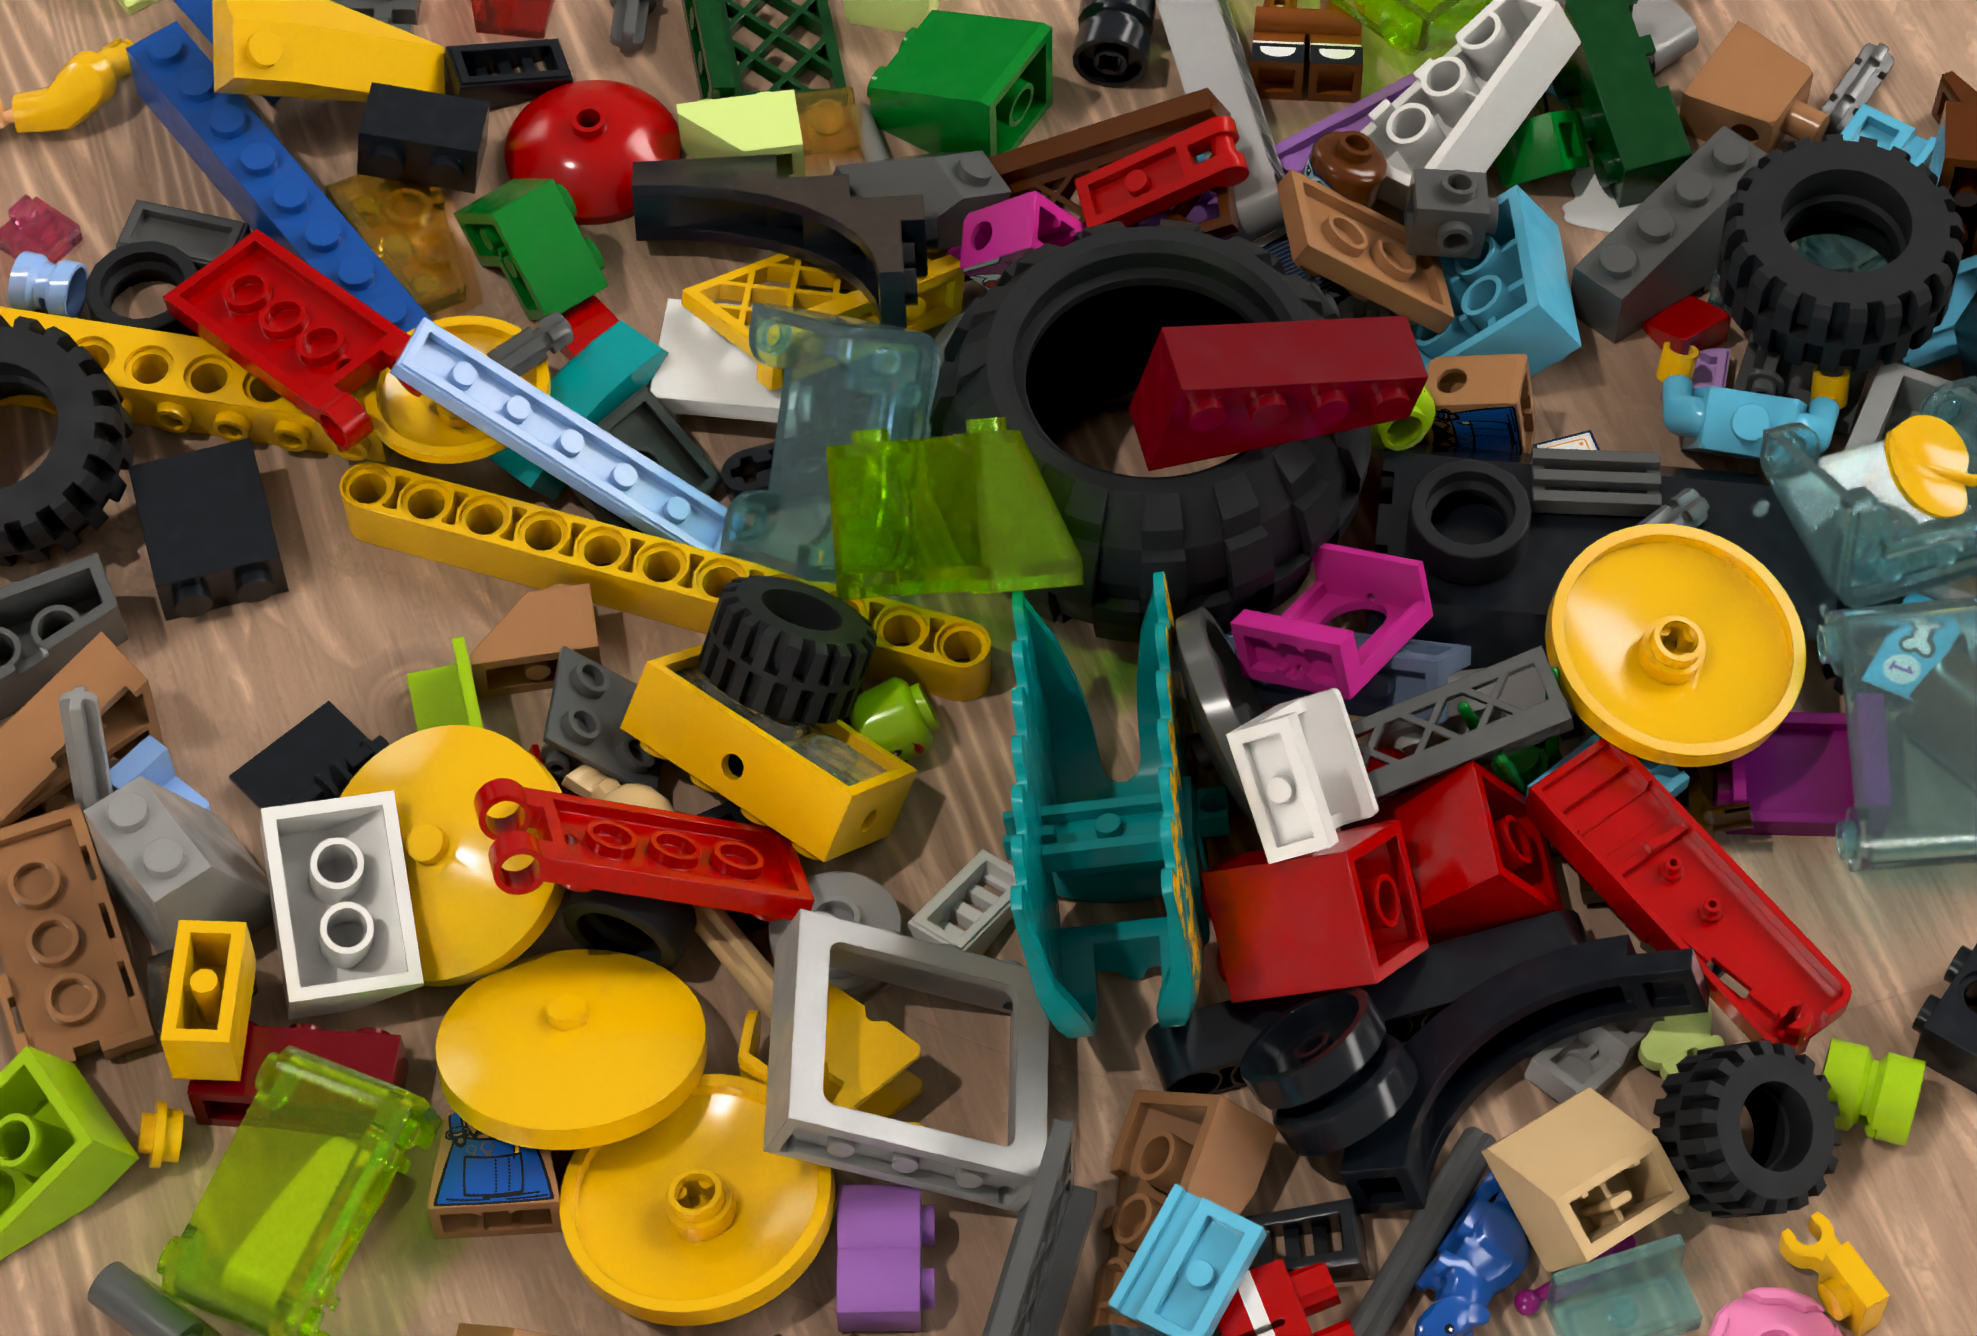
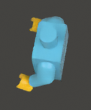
(1734, 420)

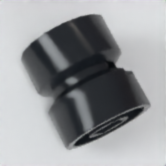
(1113, 41)

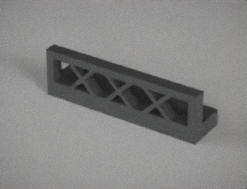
(1509, 734)

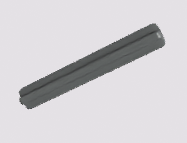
(1423, 1235)

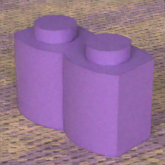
(881, 1258)

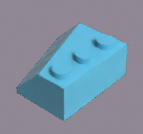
(1511, 296)

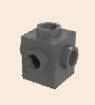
(1448, 213)

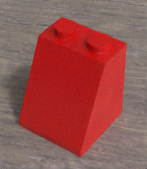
(1472, 853)
(1316, 917)

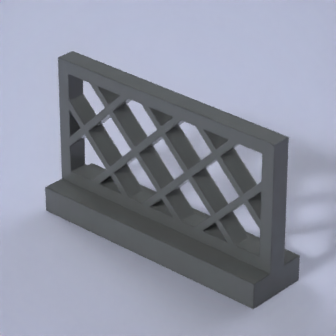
(1044, 1246)

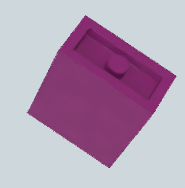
(1794, 779)

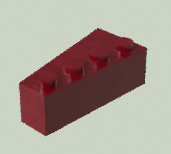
(1271, 385)

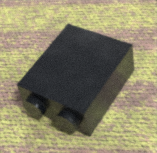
(208, 529)

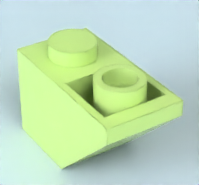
(745, 127)

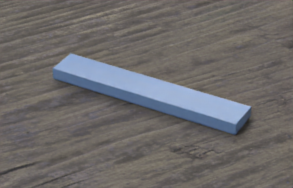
(558, 439)

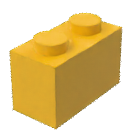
(208, 1000)

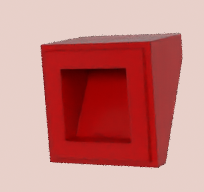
(1689, 324)

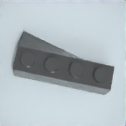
(1665, 243)

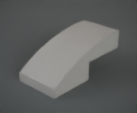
(1588, 1058)

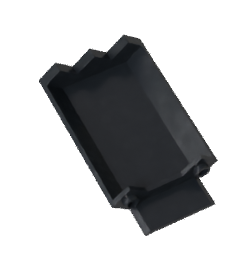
(1512, 611)

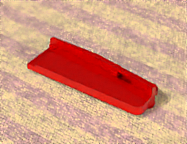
(1686, 893)

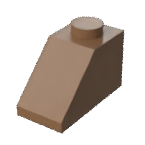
(527, 641)

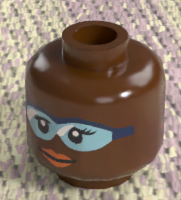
(1348, 165)

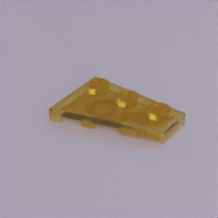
(408, 233)

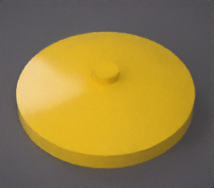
(1675, 645)
(459, 912)
(571, 1049)
(694, 1212)

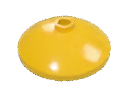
(425, 428)

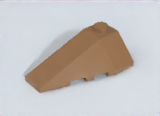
(1184, 1140)

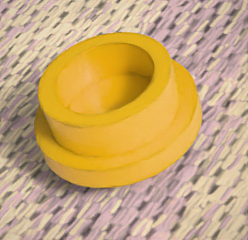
(161, 1134)

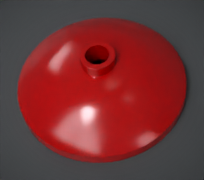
(588, 143)

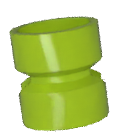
(1873, 1091)

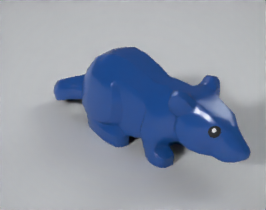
(1473, 1263)

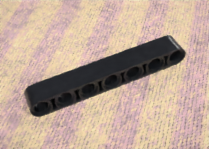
(1209, 1049)

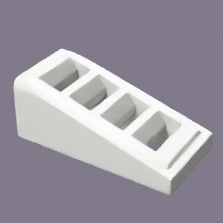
(982, 928)

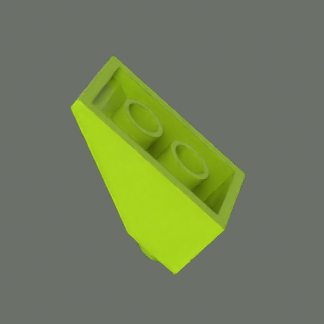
(54, 1147)

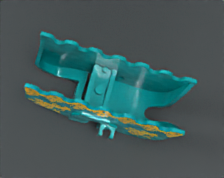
(1107, 838)

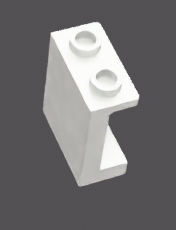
(708, 373)
(1302, 774)

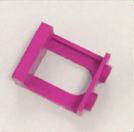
(1314, 657)

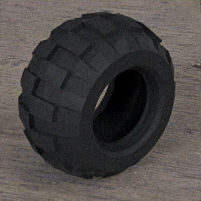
(1072, 339)

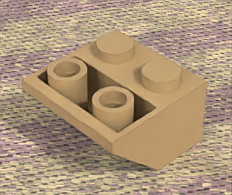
(1583, 1179)

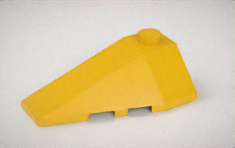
(316, 51)

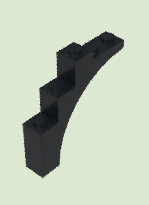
(744, 202)

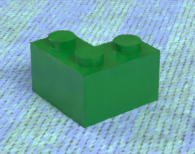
(537, 244)

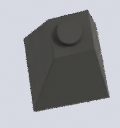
(947, 180)

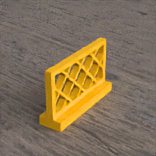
(938, 299)

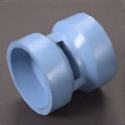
(46, 285)

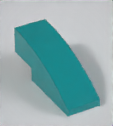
(593, 387)

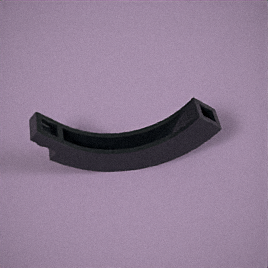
(1494, 1031)

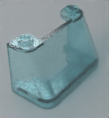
(835, 381)
(1857, 521)
(1908, 730)

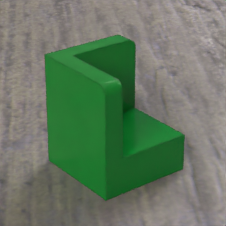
(1543, 148)

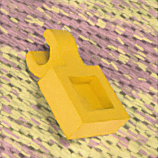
(1844, 1280)

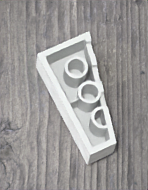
(1474, 95)

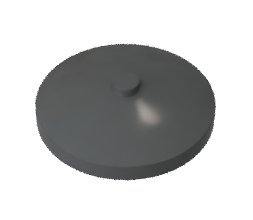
(1216, 696)

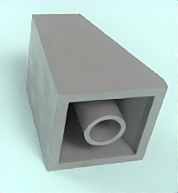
(174, 863)

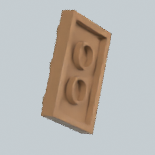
(1362, 252)

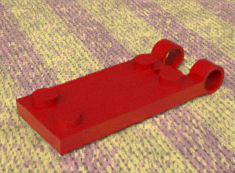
(291, 331)
(641, 852)

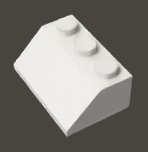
(340, 903)

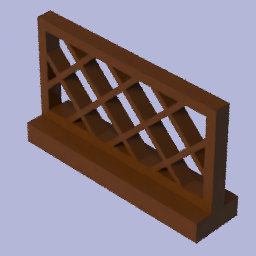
(1068, 156)

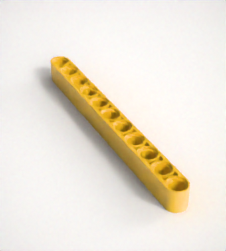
(636, 564)

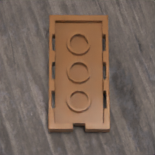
(58, 947)

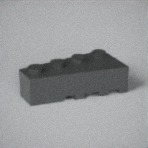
(49, 623)

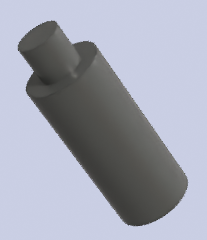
(139, 1305)

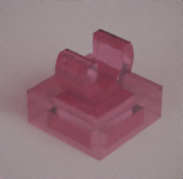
(38, 229)

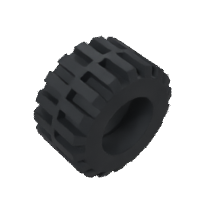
(787, 649)
(1789, 1122)

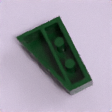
(1618, 105)

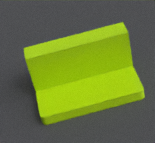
(445, 693)

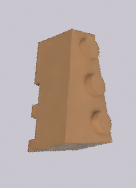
(32, 742)

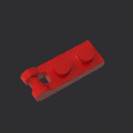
(1163, 174)

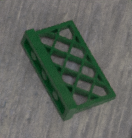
(717, 53)

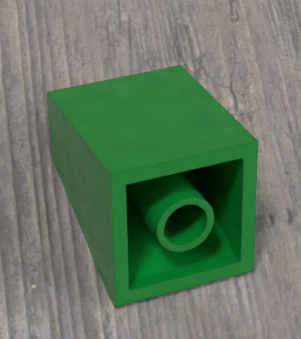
(965, 83)

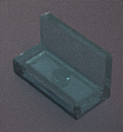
(1625, 1294)

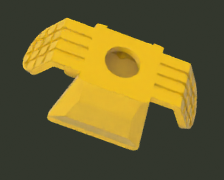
(862, 1058)

